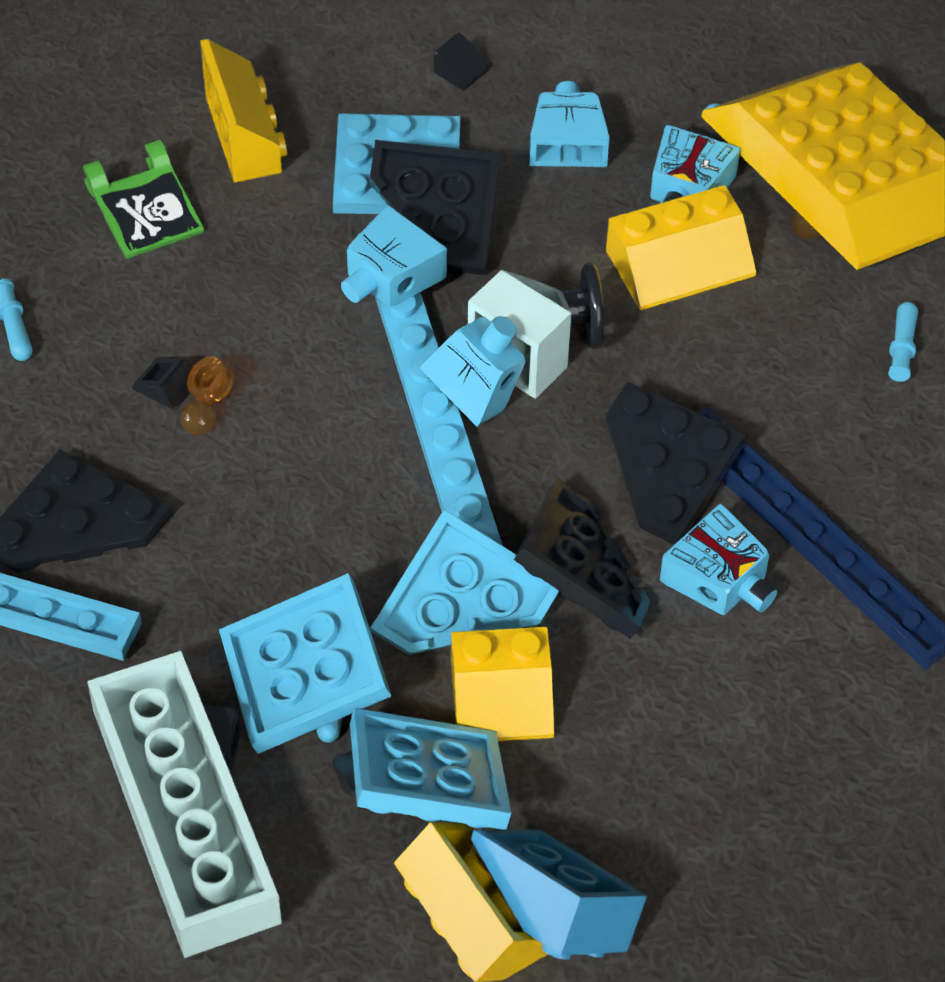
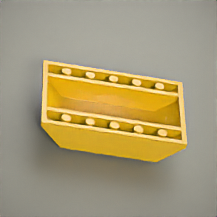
(844, 159)

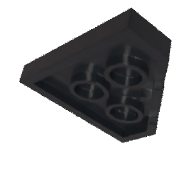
(443, 194)
(669, 459)
(75, 514)
(580, 562)

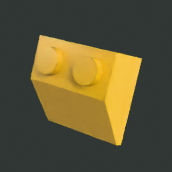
(503, 682)

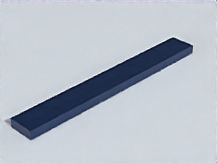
(836, 555)

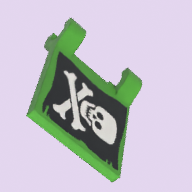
(146, 207)

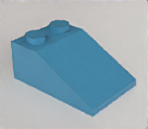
(560, 893)

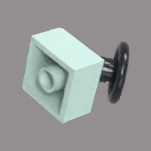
(542, 320)

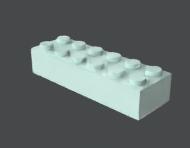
(184, 804)

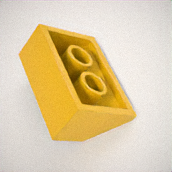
(240, 114)
(680, 247)
(466, 903)

